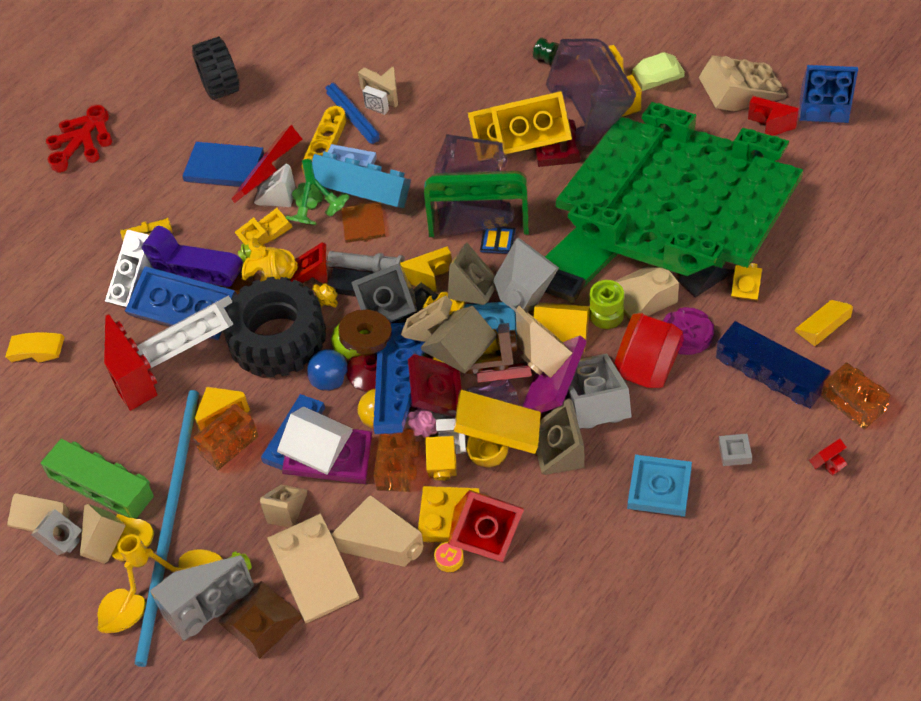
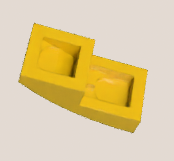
(266, 229)
(38, 345)

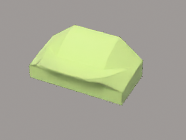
(657, 71)

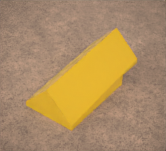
(523, 123)

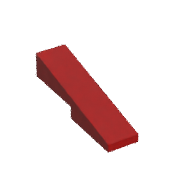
(265, 168)

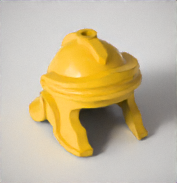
(270, 260)

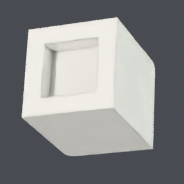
(445, 428)

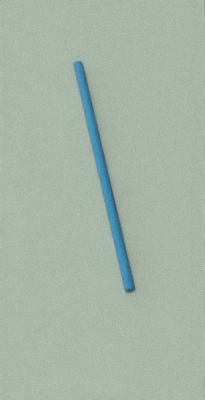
(167, 527)

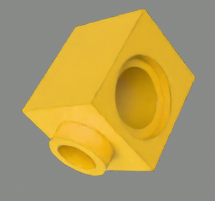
(441, 457)

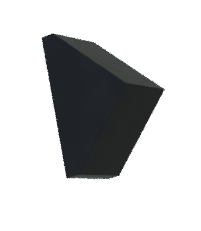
(705, 278)

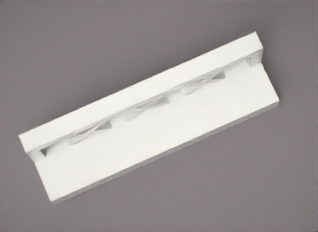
(186, 333)

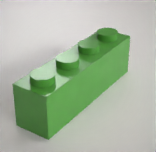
(97, 478)

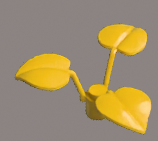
(122, 607)

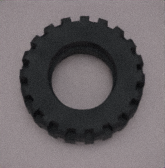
(281, 351)

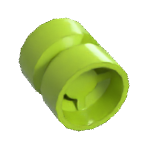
(606, 304)

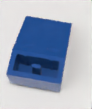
(827, 93)

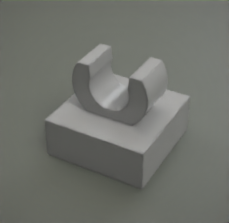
(735, 449)

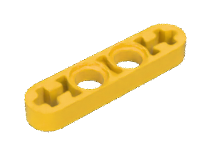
(325, 125)

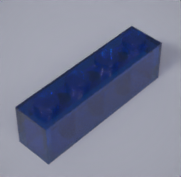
(772, 364)

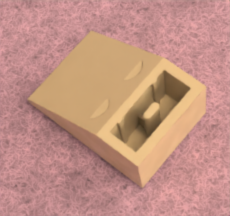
(735, 81)

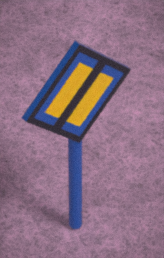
(497, 240)

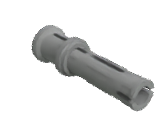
(362, 262)

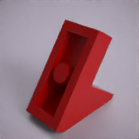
(776, 116)
(312, 265)

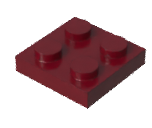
(434, 385)

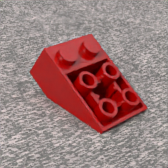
(127, 367)

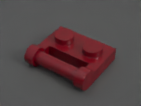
(551, 154)

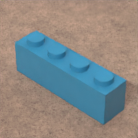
(361, 181)

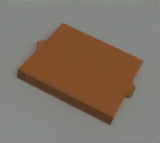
(363, 222)

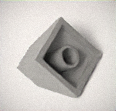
(523, 276)

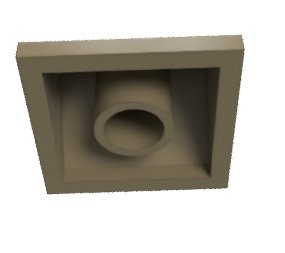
(470, 278)
(460, 339)
(560, 441)

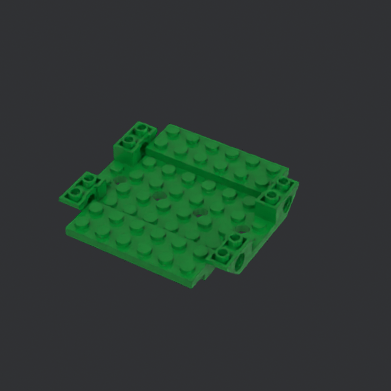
(642, 171)

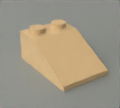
(313, 568)

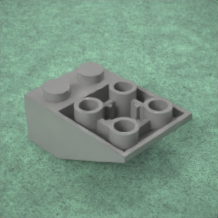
(201, 593)

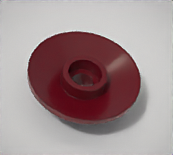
(360, 373)

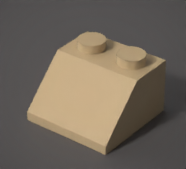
(539, 346)

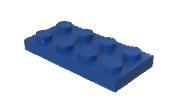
(171, 297)

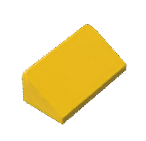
(824, 321)

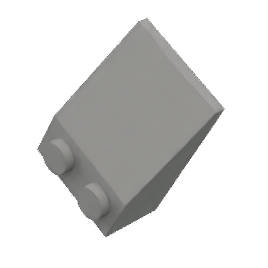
(599, 392)

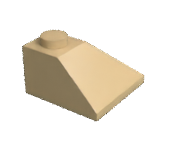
(649, 290)

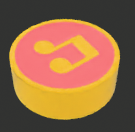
(448, 557)

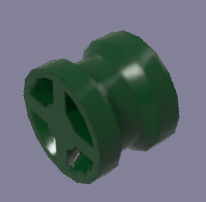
(545, 51)

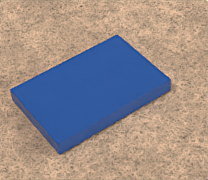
(221, 163)

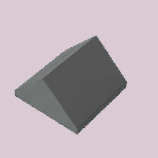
(386, 293)

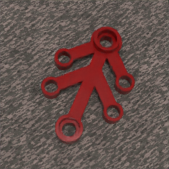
(95, 116)

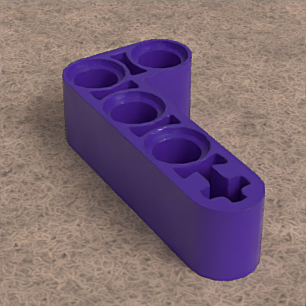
(190, 262)

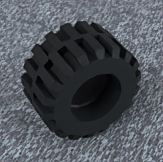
(215, 68)

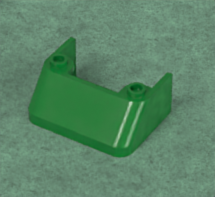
(475, 186)

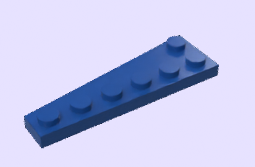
(393, 382)

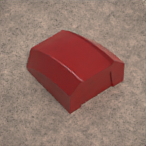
(648, 351)

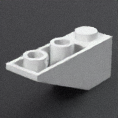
(128, 269)

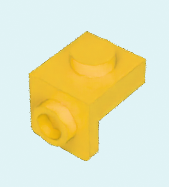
(746, 282)

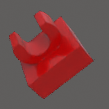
(830, 457)

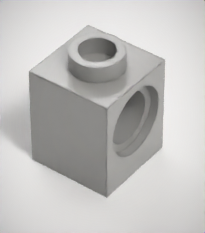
(45, 529)

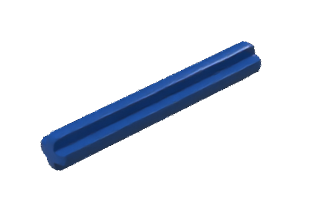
(353, 113)

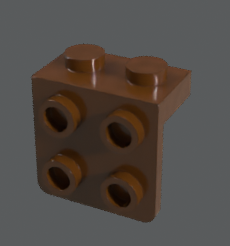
(502, 357)

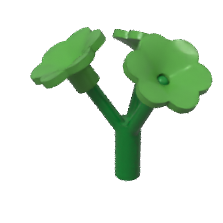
(308, 196)

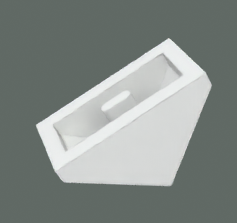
(277, 189)

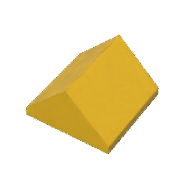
(563, 320)

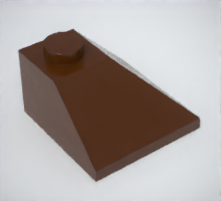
(260, 619)

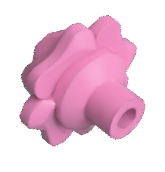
(422, 423)

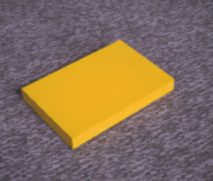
(497, 421)

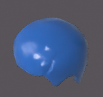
(327, 369)

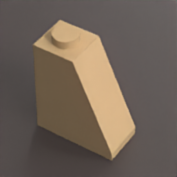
(378, 535)

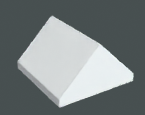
(313, 439)

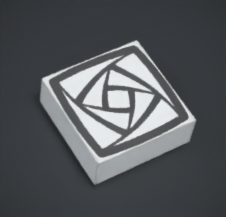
(375, 100)

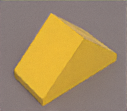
(216, 402)

